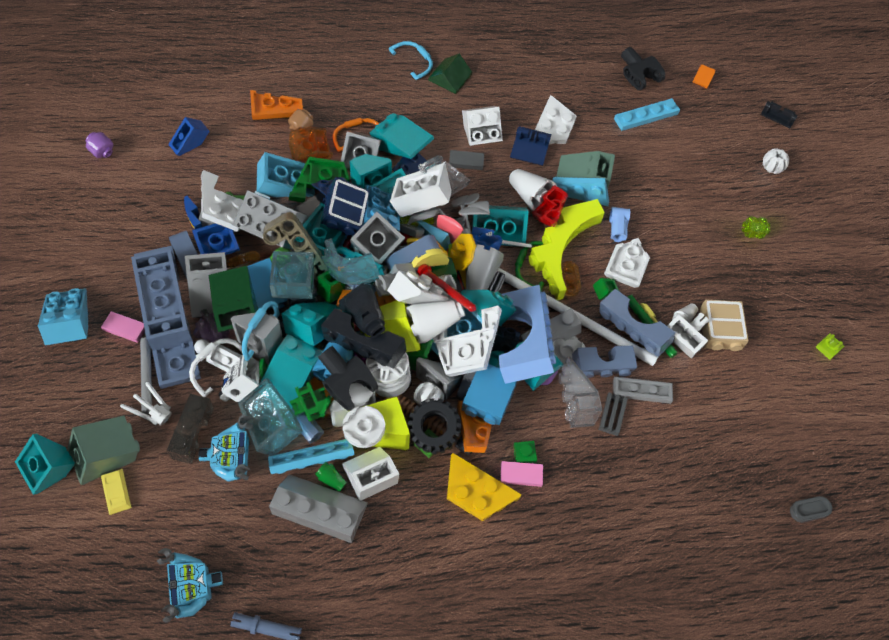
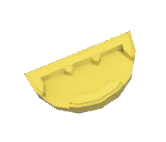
(433, 257)

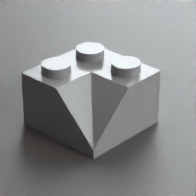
(378, 238)

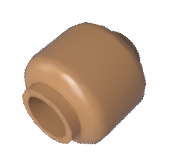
(300, 118)

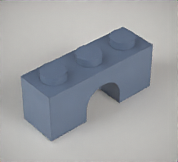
(621, 361)

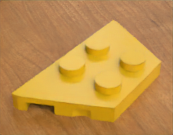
(477, 490)

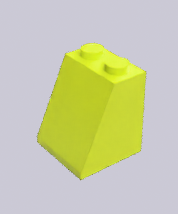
(399, 323)
(396, 430)

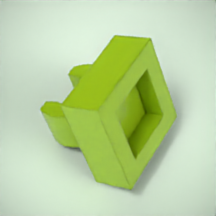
(830, 346)

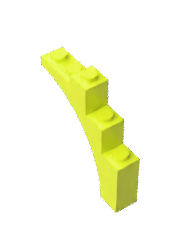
(555, 239)

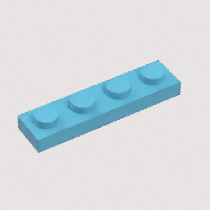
(646, 114)
(309, 456)

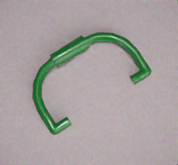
(519, 262)

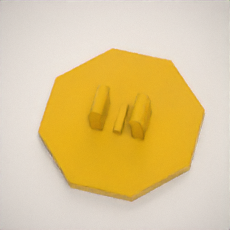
(463, 251)

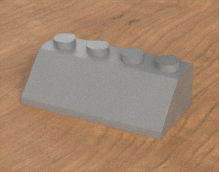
(318, 508)

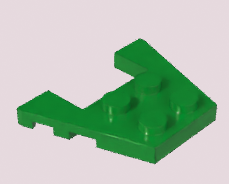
(313, 171)

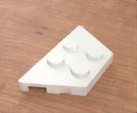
(556, 121)

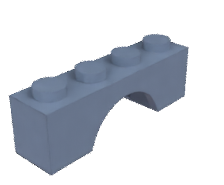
(654, 336)

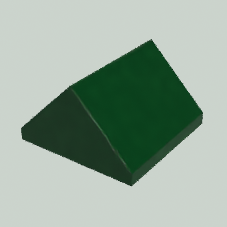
(451, 73)

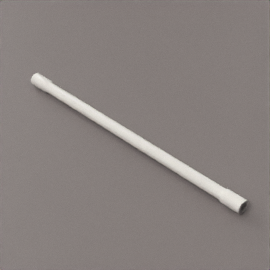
(641, 353)

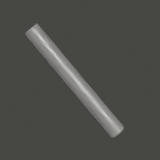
(145, 373)

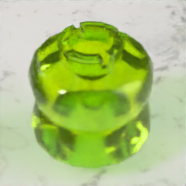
(755, 227)

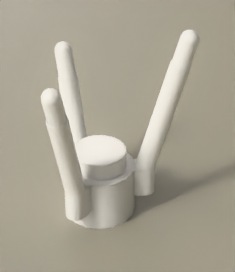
(159, 414)

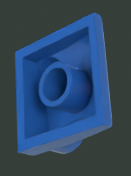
(215, 239)

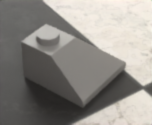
(357, 145)
(434, 372)

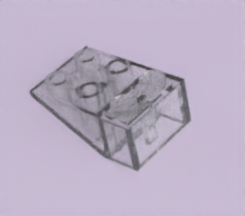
(579, 395)

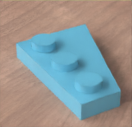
(584, 188)

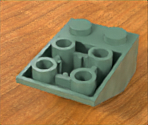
(587, 165)

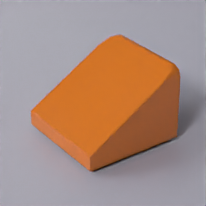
(704, 76)

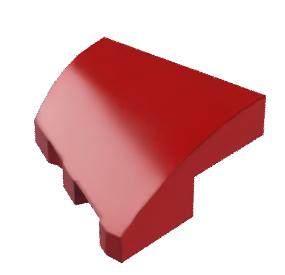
(551, 208)

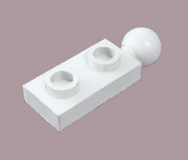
(220, 357)

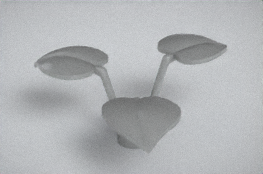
(480, 207)

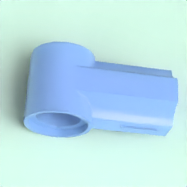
(619, 222)

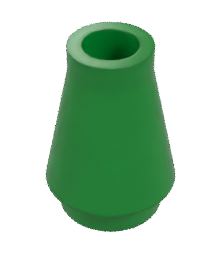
(330, 476)

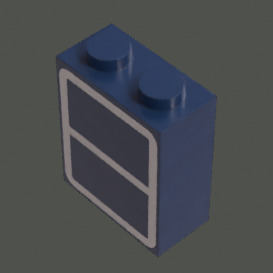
(345, 207)

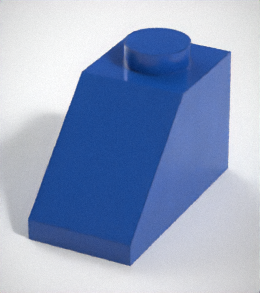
(188, 136)

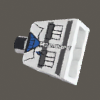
(240, 380)

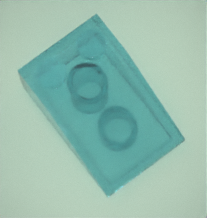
(271, 419)

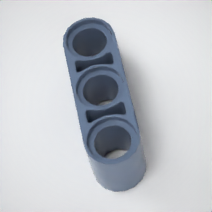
(182, 247)
(408, 253)

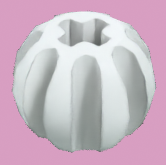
(775, 161)
(427, 391)

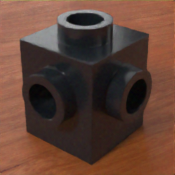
(506, 339)

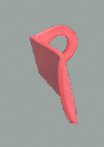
(450, 226)

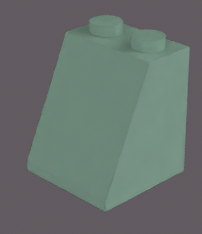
(102, 448)

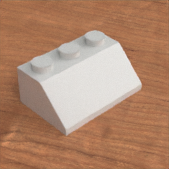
(421, 191)

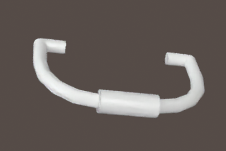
(202, 355)

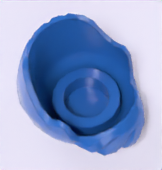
(488, 241)

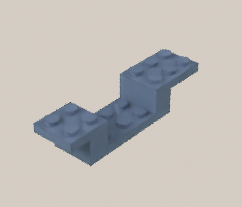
(164, 316)

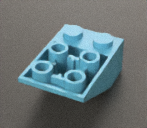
(64, 316)

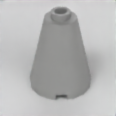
(483, 268)

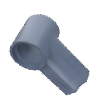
(311, 430)

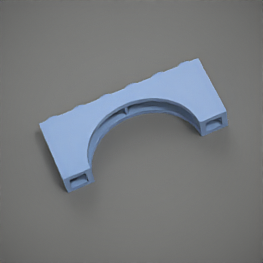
(534, 355)

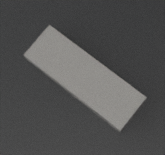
(643, 389)

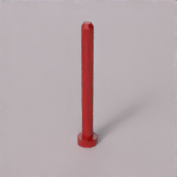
(426, 270)

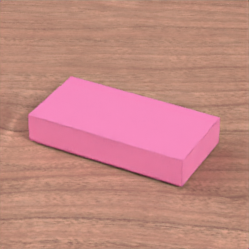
(123, 327)
(521, 473)

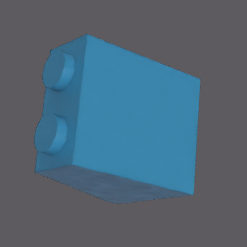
(260, 278)
(488, 395)

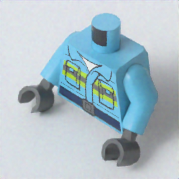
(229, 451)
(188, 584)

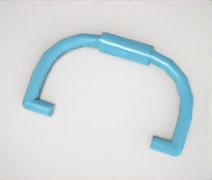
(421, 50)
(253, 324)

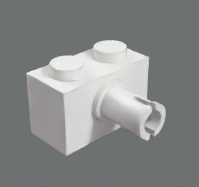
(687, 334)

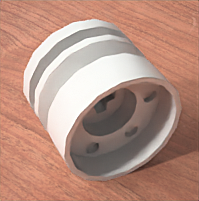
(391, 381)

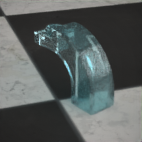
(349, 270)

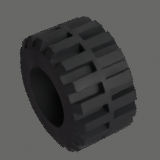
(430, 409)

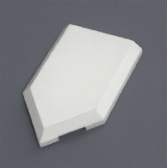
(628, 263)

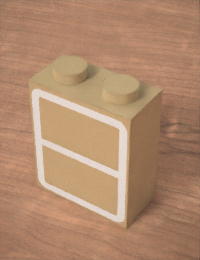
(725, 325)

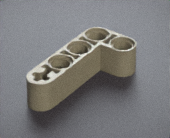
(290, 233)

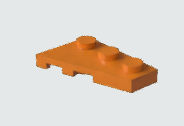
(268, 107)
(474, 431)

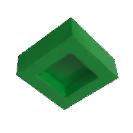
(525, 452)

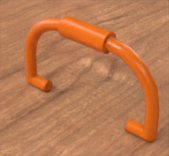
(348, 124)

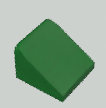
(604, 287)

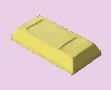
(116, 491)

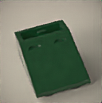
(231, 296)

